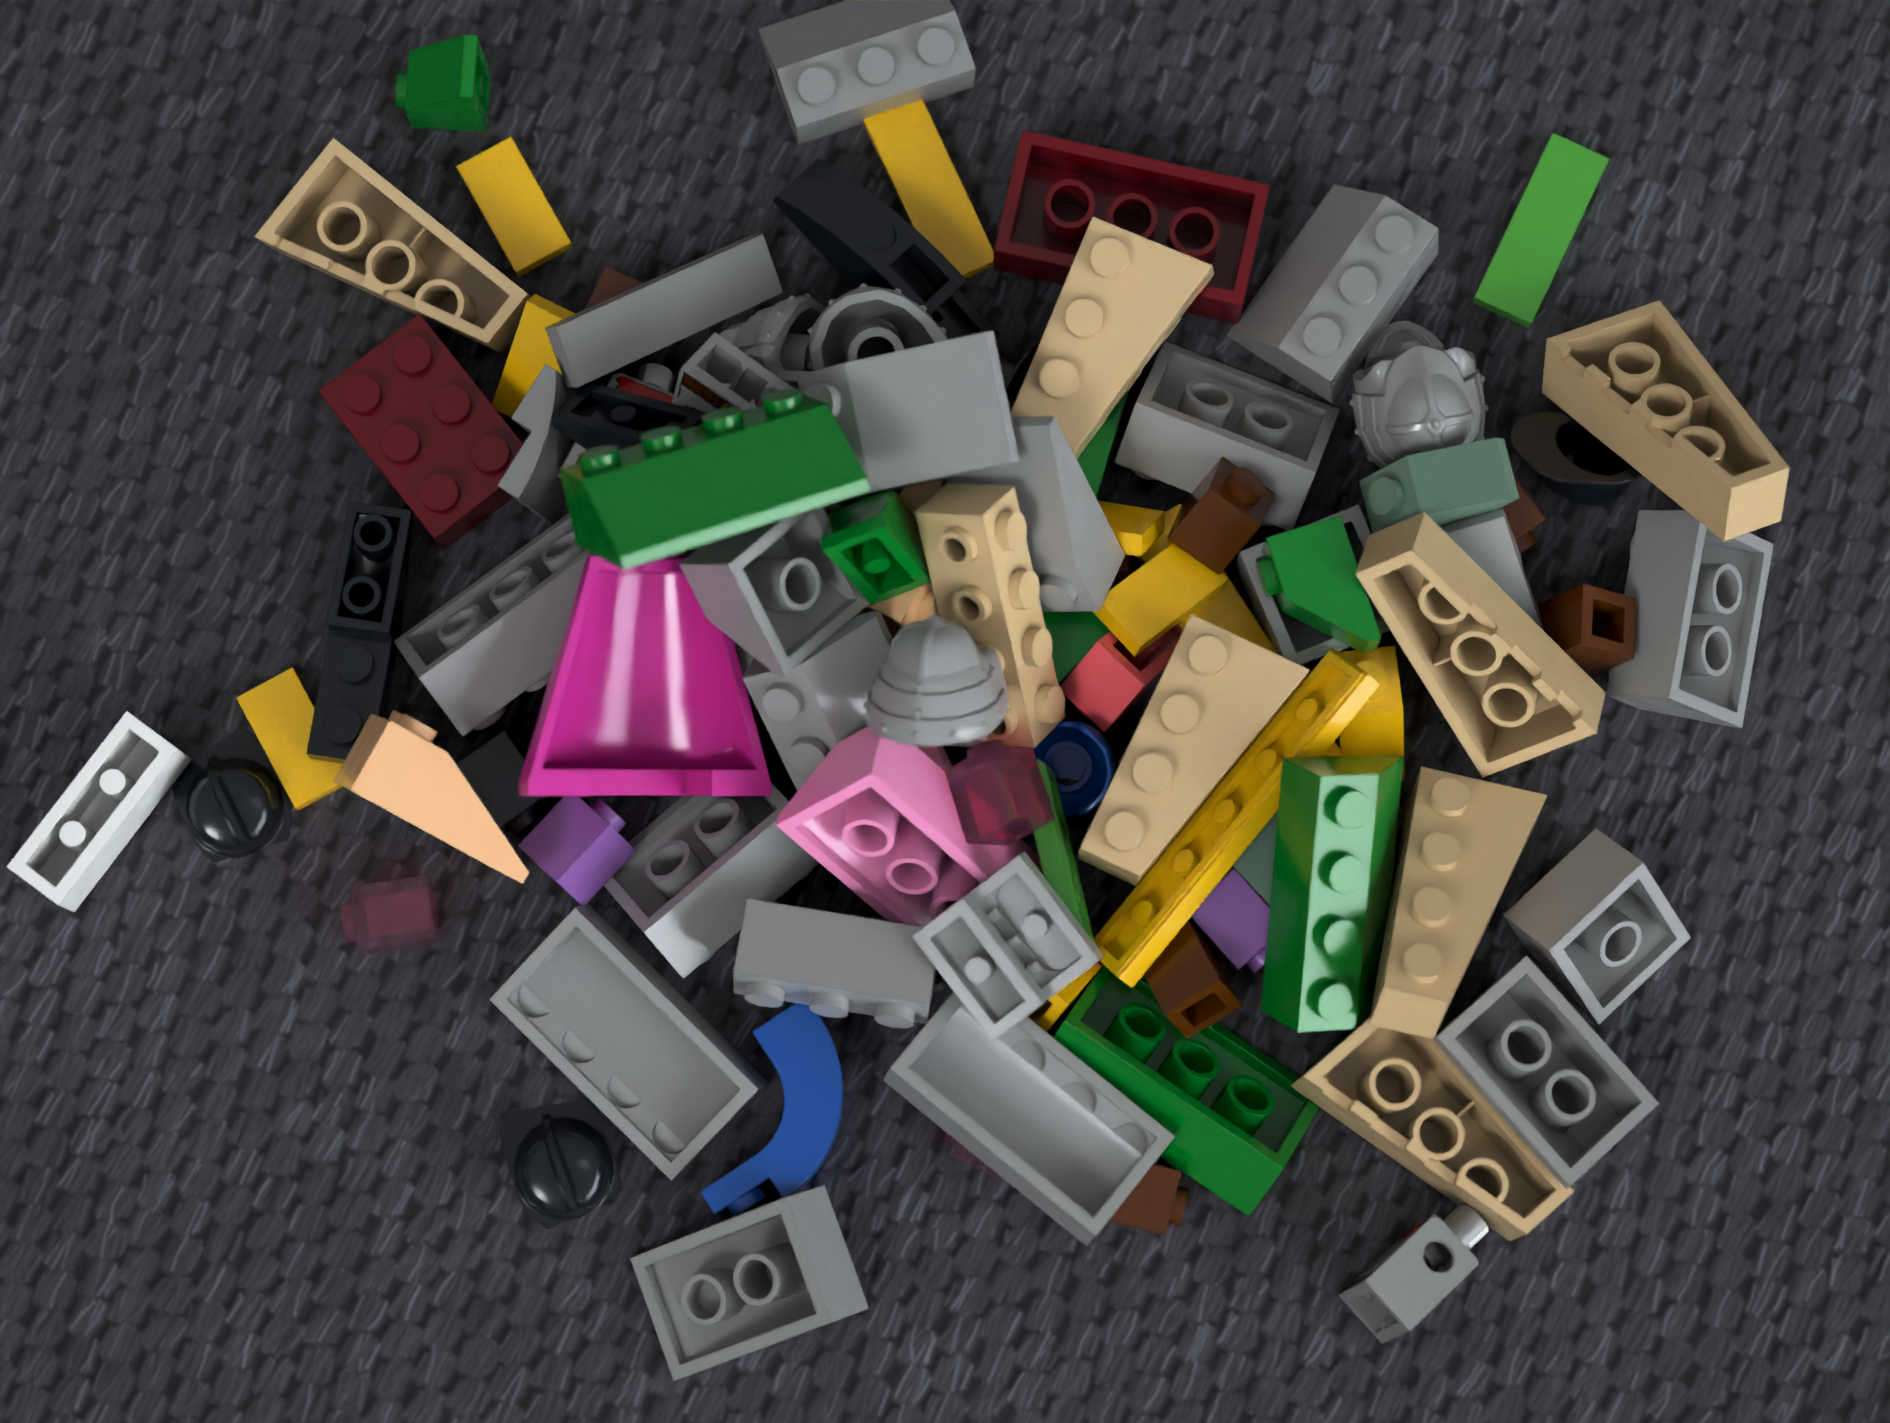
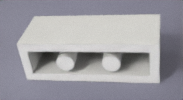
(99, 812)

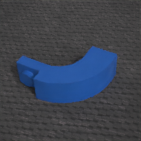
(810, 1119)

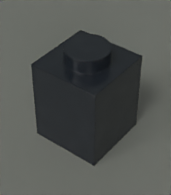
(494, 777)

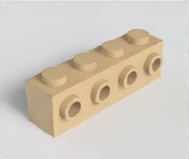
(989, 587)

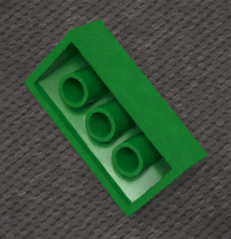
(710, 479)
(1330, 889)
(1212, 1091)

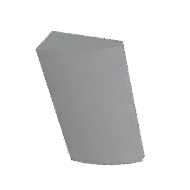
(628, 1040)
(1031, 1115)

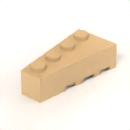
(388, 246)
(1106, 327)
(1669, 417)
(1475, 649)
(1193, 732)
(1448, 878)
(1435, 1123)

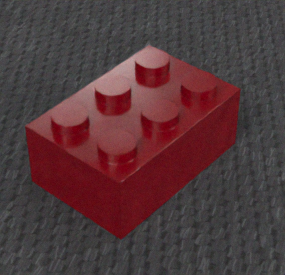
(427, 430)

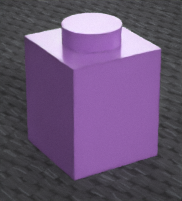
(579, 846)
(1234, 923)

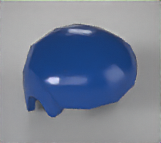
(1079, 754)

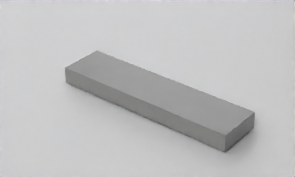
(664, 310)

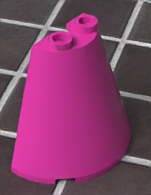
(643, 695)

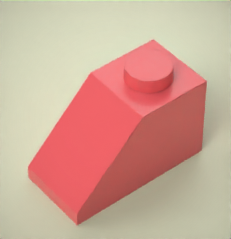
(1114, 680)

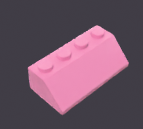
(891, 829)

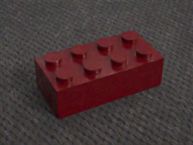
(1188, 209)

